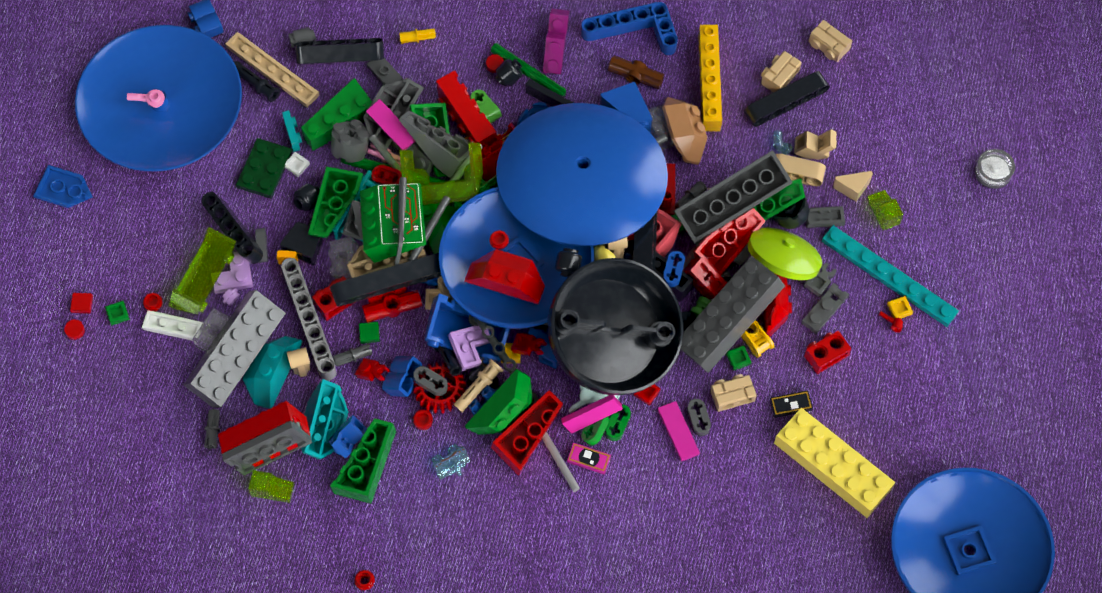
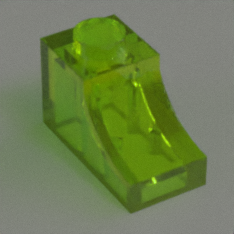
(886, 209)
(270, 487)

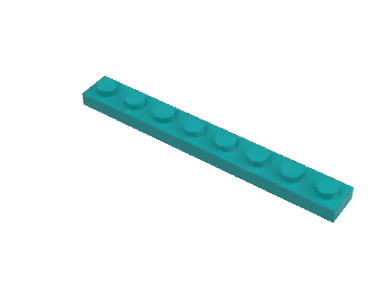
(890, 276)

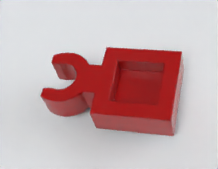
(526, 343)
(370, 369)

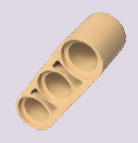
(808, 171)

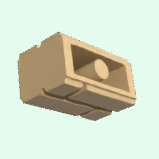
(830, 41)
(781, 72)
(733, 392)

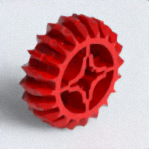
(437, 403)

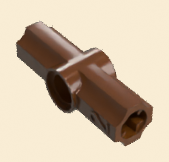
(636, 72)

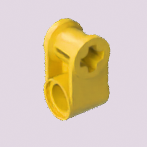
(758, 341)

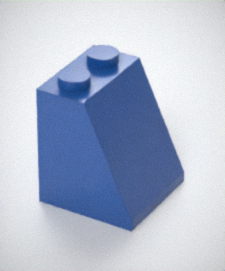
(628, 101)

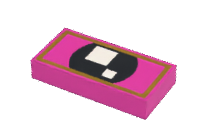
(588, 458)

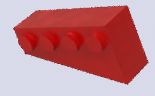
(464, 111)
(524, 435)

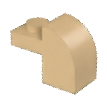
(814, 146)

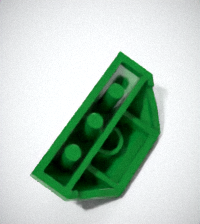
(503, 406)

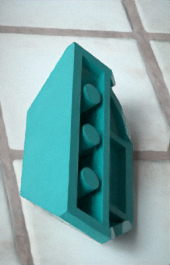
(269, 370)
(324, 414)

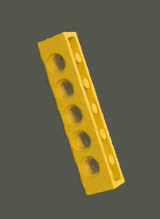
(710, 77)

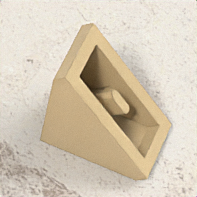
(853, 184)

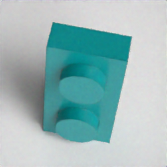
(290, 123)

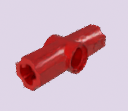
(380, 308)

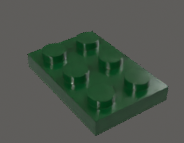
(264, 168)

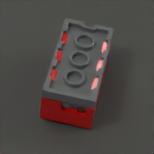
(264, 438)

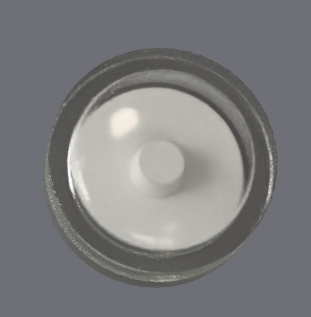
(994, 168)

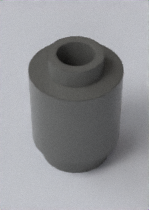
(300, 35)

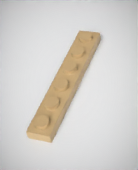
(272, 69)

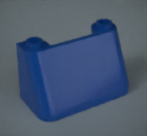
(450, 317)

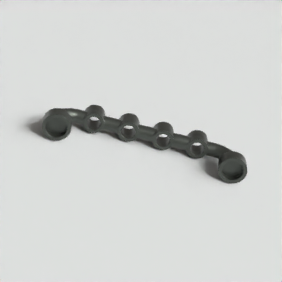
(494, 342)

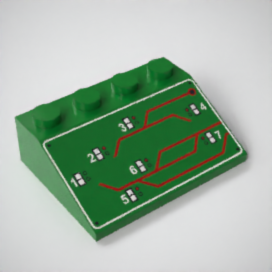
(380, 220)

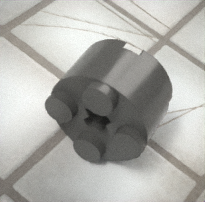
(349, 141)

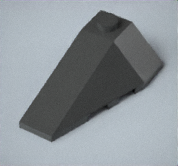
(441, 148)

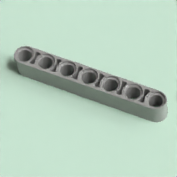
(312, 326)

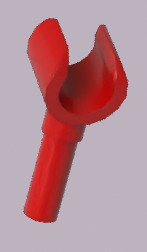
(897, 323)

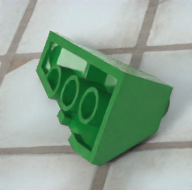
(335, 196)

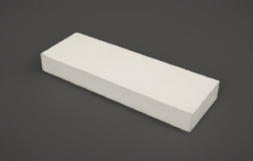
(171, 325)

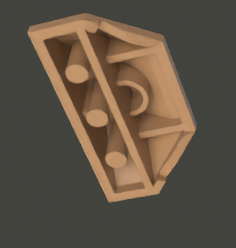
(685, 128)

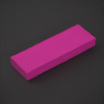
(390, 124)
(591, 413)
(678, 431)

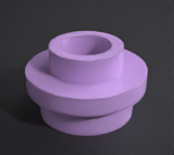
(230, 296)

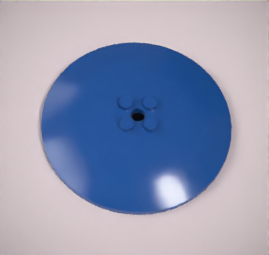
(468, 240)
(977, 511)

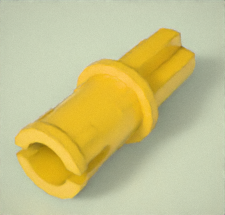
(416, 36)

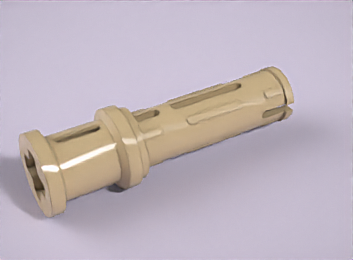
(484, 378)

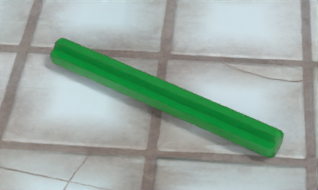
(529, 71)

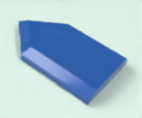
(62, 187)

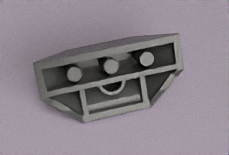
(398, 98)

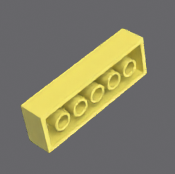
(834, 462)

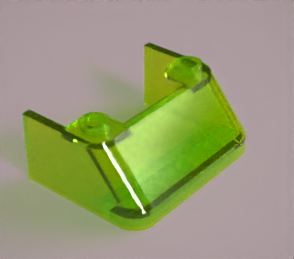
(455, 189)
(203, 273)

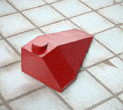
(728, 241)

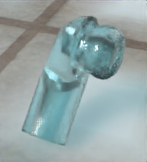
(778, 143)

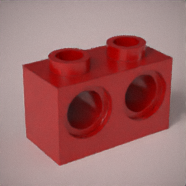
(705, 278)
(330, 310)
(830, 355)

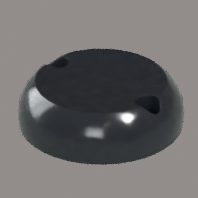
(614, 327)

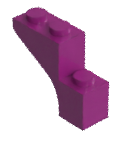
(556, 41)

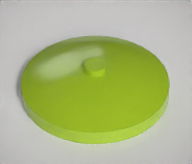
(785, 253)

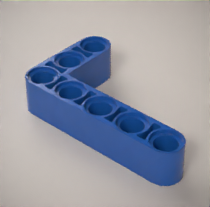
(634, 23)

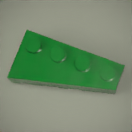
(345, 106)
(364, 468)

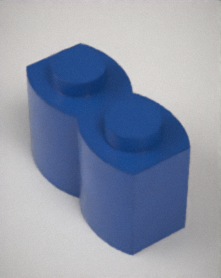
(205, 18)
(401, 376)

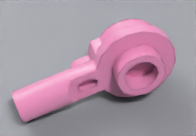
(153, 98)

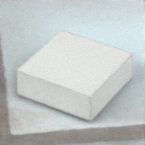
(296, 164)

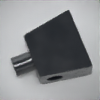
(305, 245)

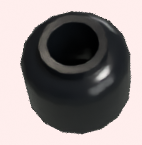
(509, 72)
(306, 197)
(568, 262)

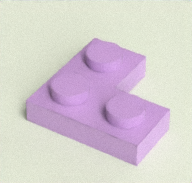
(238, 277)
(464, 345)

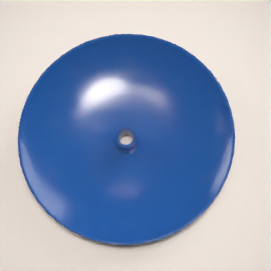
(198, 107)
(592, 206)

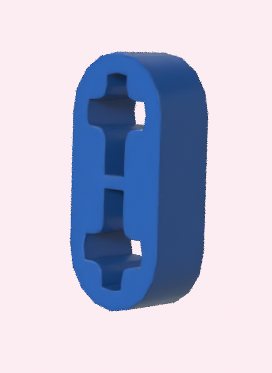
(677, 269)

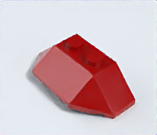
(507, 275)
(778, 310)

